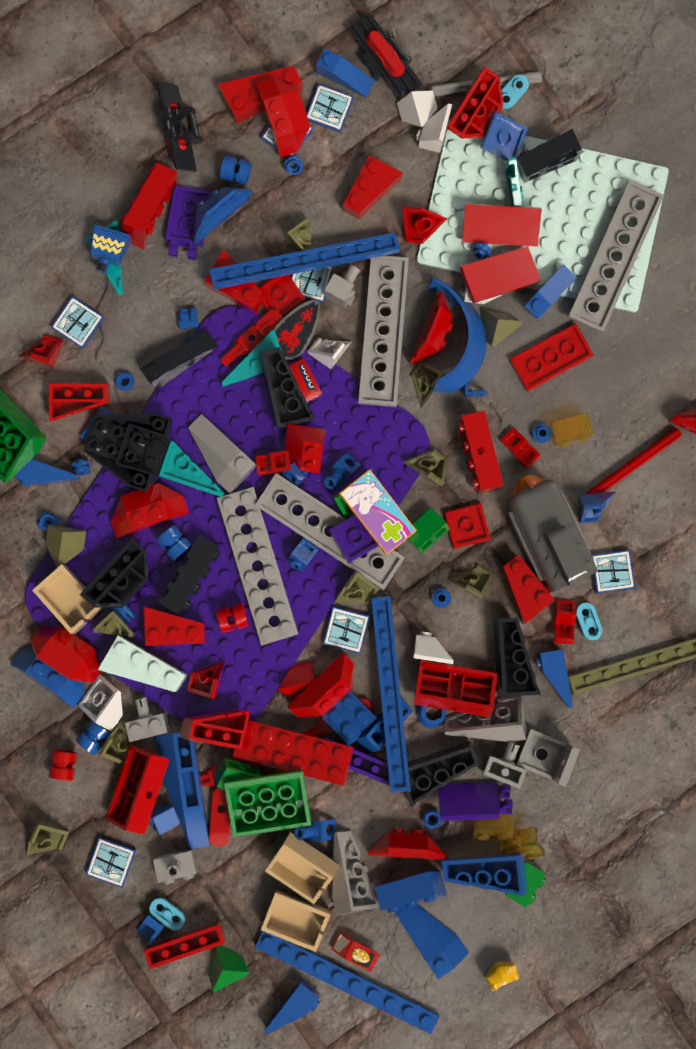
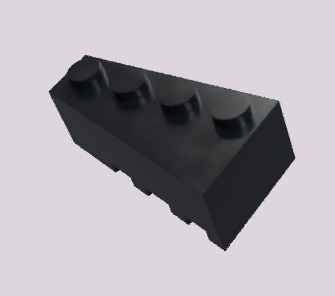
(283, 390)
(190, 575)
(512, 660)
(438, 769)

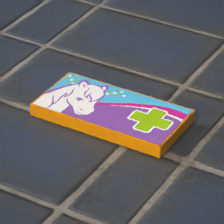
(377, 512)

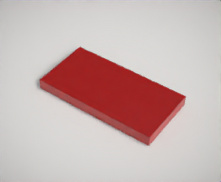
(501, 224)
(500, 274)
(551, 357)

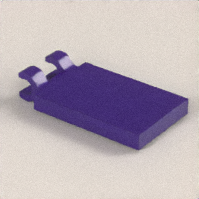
(182, 220)
(352, 539)
(474, 801)

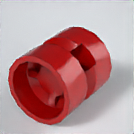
(239, 617)
(63, 765)

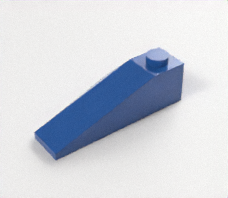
(436, 943)

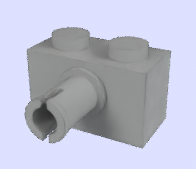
(341, 290)
(146, 724)
(505, 768)
(175, 865)

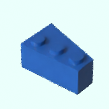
(411, 891)

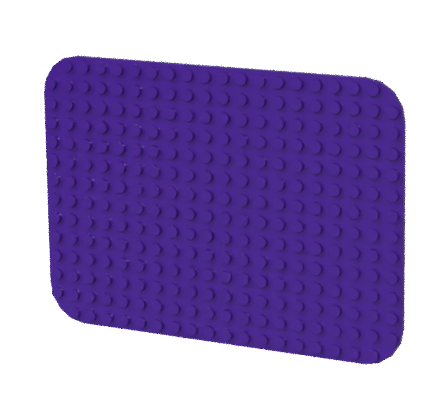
(371, 434)

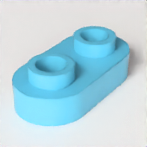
(514, 92)
(588, 621)
(165, 916)

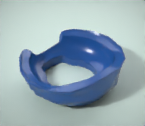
(425, 721)

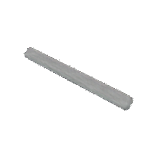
(461, 87)

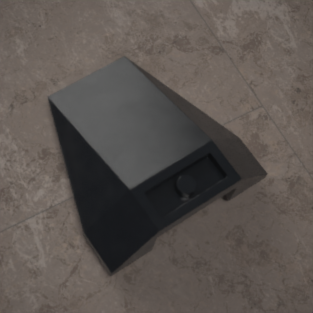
(130, 446)

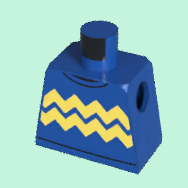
(108, 247)

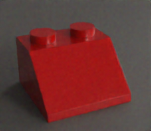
(305, 447)

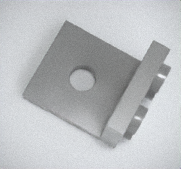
(558, 761)

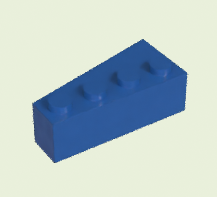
(494, 872)

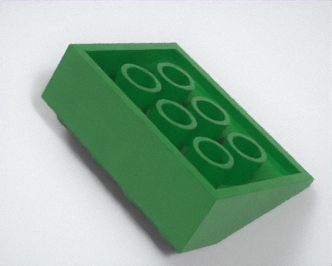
(18, 439)
(268, 803)

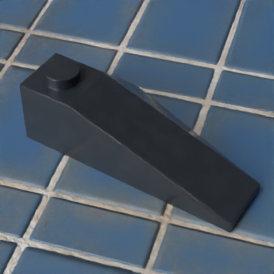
(171, 359)

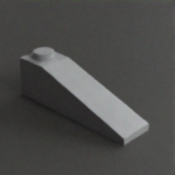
(223, 457)
(504, 723)
(351, 884)

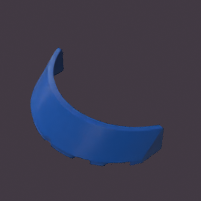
(476, 343)

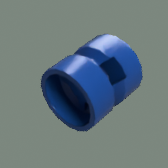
(229, 167)
(174, 543)
(93, 737)

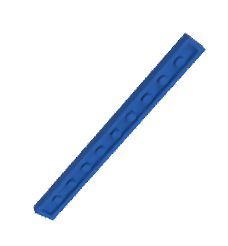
(304, 261)
(390, 695)
(348, 981)

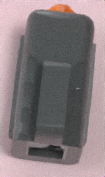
(549, 533)

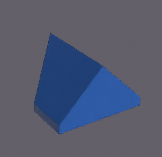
(593, 505)

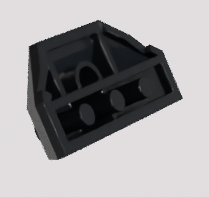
(119, 579)

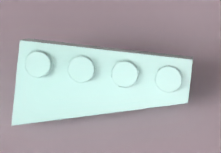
(138, 664)

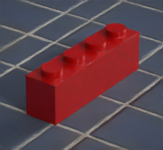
(185, 944)

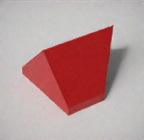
(420, 224)
(44, 352)
(297, 679)
(206, 681)

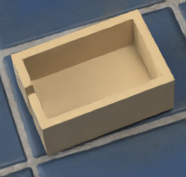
(62, 597)
(302, 868)
(296, 920)

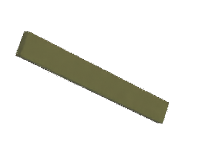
(632, 666)

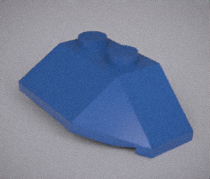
(217, 210)
(64, 689)

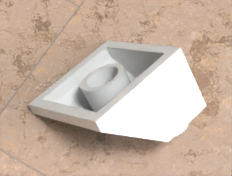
(434, 130)
(430, 649)
(102, 703)

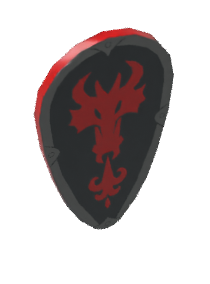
(297, 329)

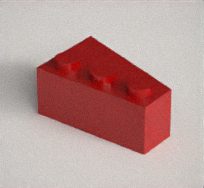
(370, 186)
(245, 295)
(72, 398)
(527, 590)
(169, 629)
(217, 728)

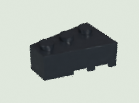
(549, 156)

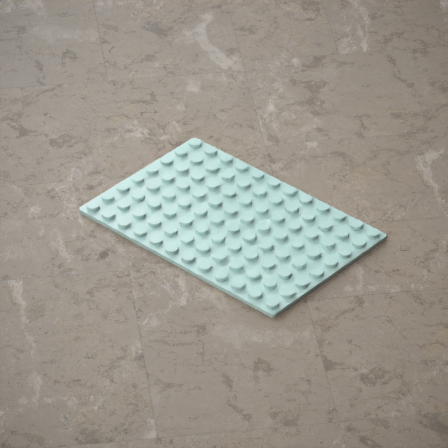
(574, 215)

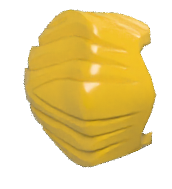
(501, 974)

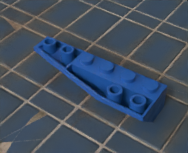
(185, 786)

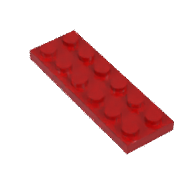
(296, 752)

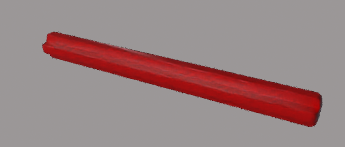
(636, 462)

